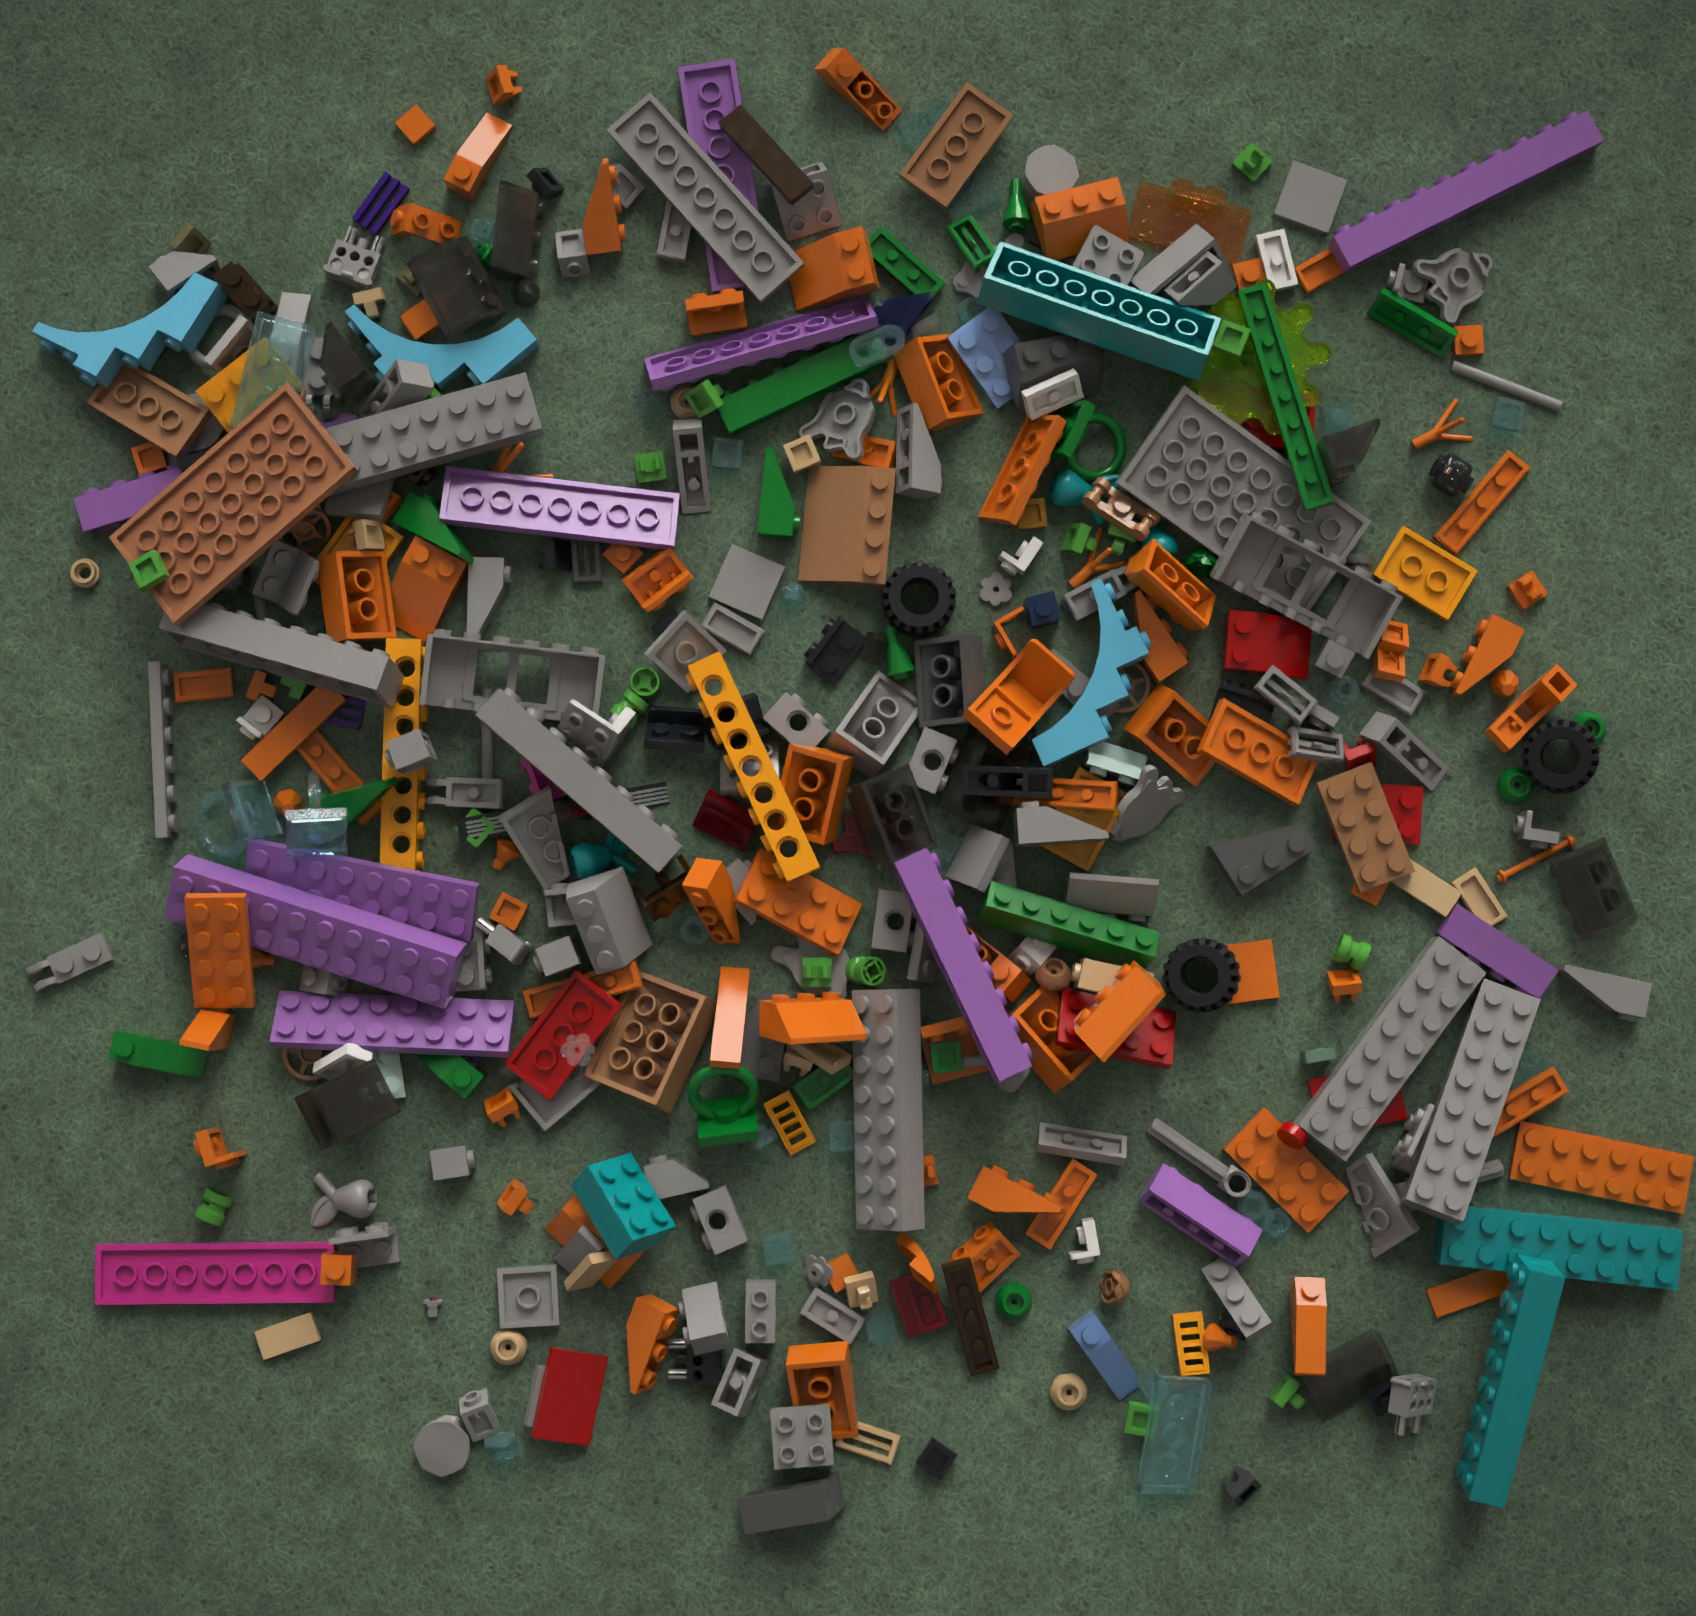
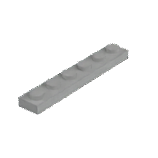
(162, 762)

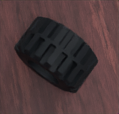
(918, 624)
(1552, 781)
(1176, 975)

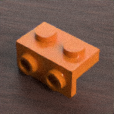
(716, 312)
(658, 580)
(213, 1150)

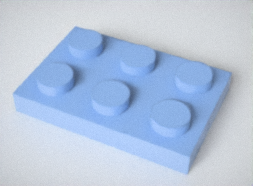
(981, 350)

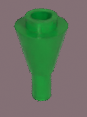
(1016, 214)
(897, 659)

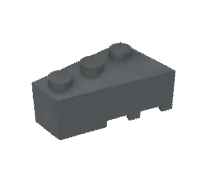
(1260, 856)
(759, 1054)
(791, 1505)

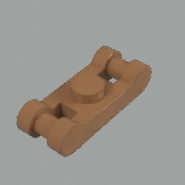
(1120, 509)

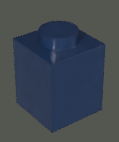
(1042, 610)

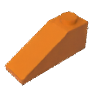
(477, 156)
(209, 1030)
(1308, 1325)

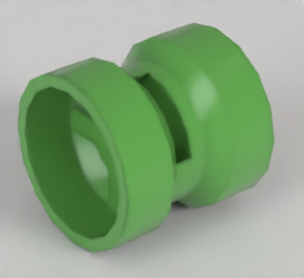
(642, 679)
(632, 701)
(1351, 952)
(859, 973)
(213, 1207)

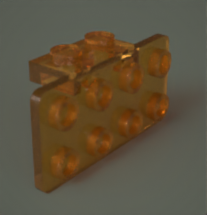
(1167, 213)

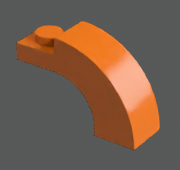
(1530, 707)

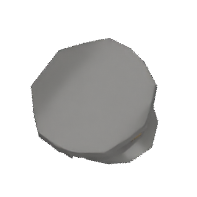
(1049, 171)
(443, 1446)

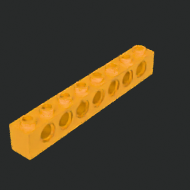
(402, 652)
(715, 669)

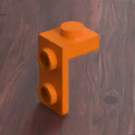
(423, 223)

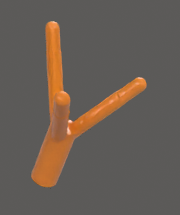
(887, 385)
(1437, 432)
(1092, 565)

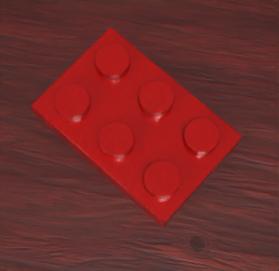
(1406, 809)

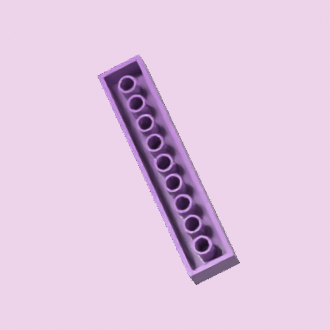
(329, 933)

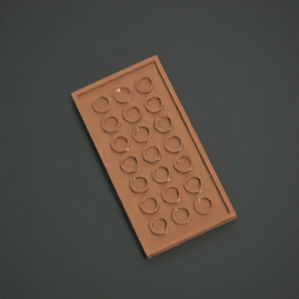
(236, 501)

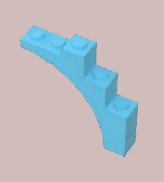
(175, 324)
(485, 358)
(1118, 649)

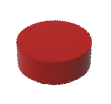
(1292, 1135)

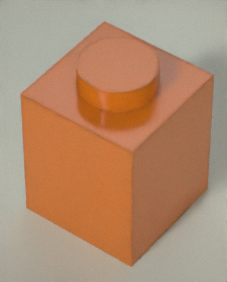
(338, 1268)

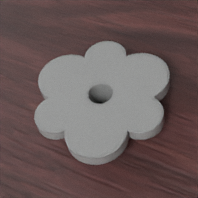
(995, 580)
(818, 1271)

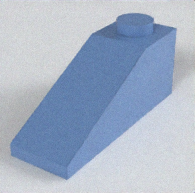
(1104, 1354)

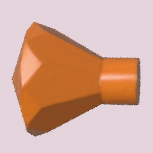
(1504, 683)
(287, 800)
(505, 852)
(260, 958)
(1217, 1338)

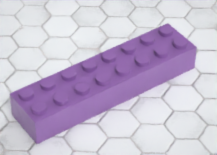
(962, 966)

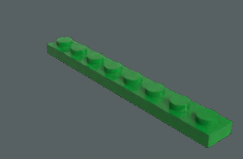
(1285, 397)

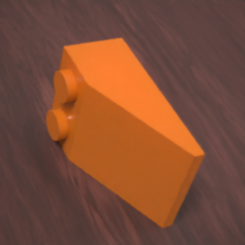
(834, 270)
(425, 587)
(1172, 733)
(825, 1376)

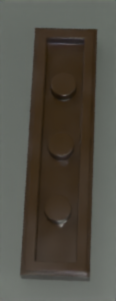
(766, 155)
(970, 1316)

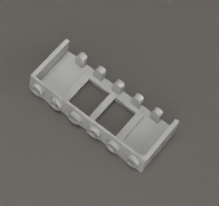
(1357, 614)
(452, 667)

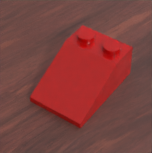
(1260, 640)

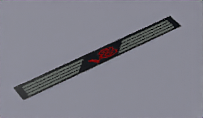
(566, 811)

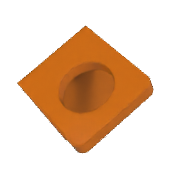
(1001, 638)

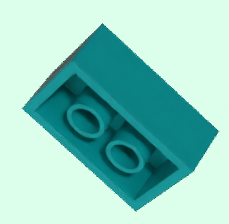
(623, 1205)

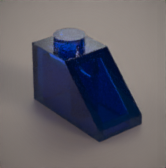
(903, 310)

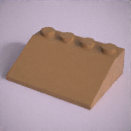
(847, 525)
(652, 1042)

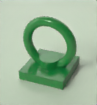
(1078, 416)
(725, 1118)

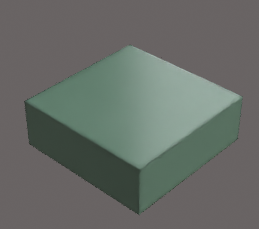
(1318, 1054)

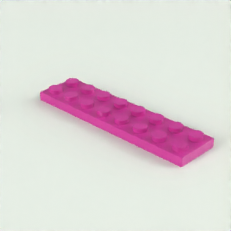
(211, 1273)

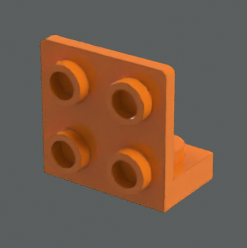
(948, 1031)

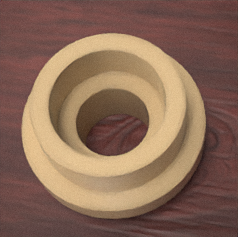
(77, 568)

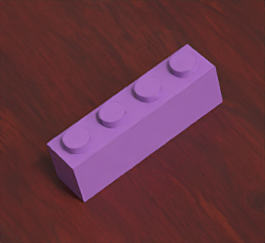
(1496, 951)
(1200, 1215)

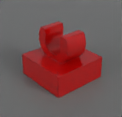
(1359, 755)

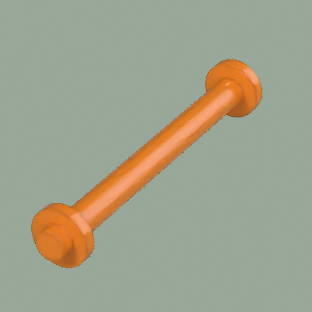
(1569, 841)

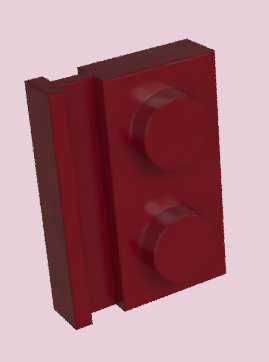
(725, 820)
(917, 1306)

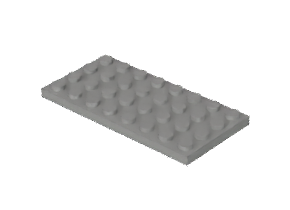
(1209, 470)

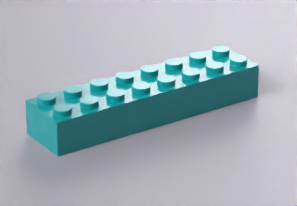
(1098, 310)
(1575, 1245)
(1509, 1379)

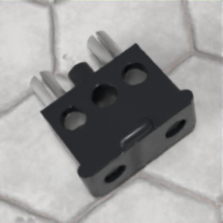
(711, 1368)

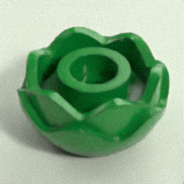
(1201, 563)
(1595, 722)
(1506, 787)
(1013, 1291)

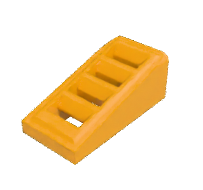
(778, 1100)
(1196, 1369)

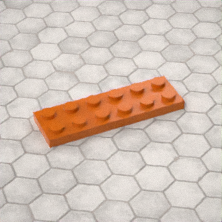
(1601, 1167)

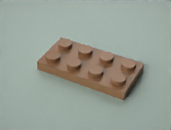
(956, 146)
(151, 409)
(1364, 827)

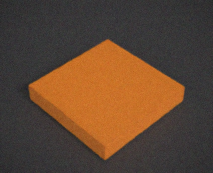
(1256, 971)

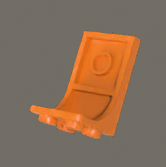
(1019, 696)

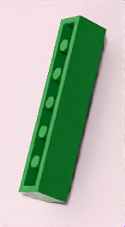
(791, 386)
(1067, 926)

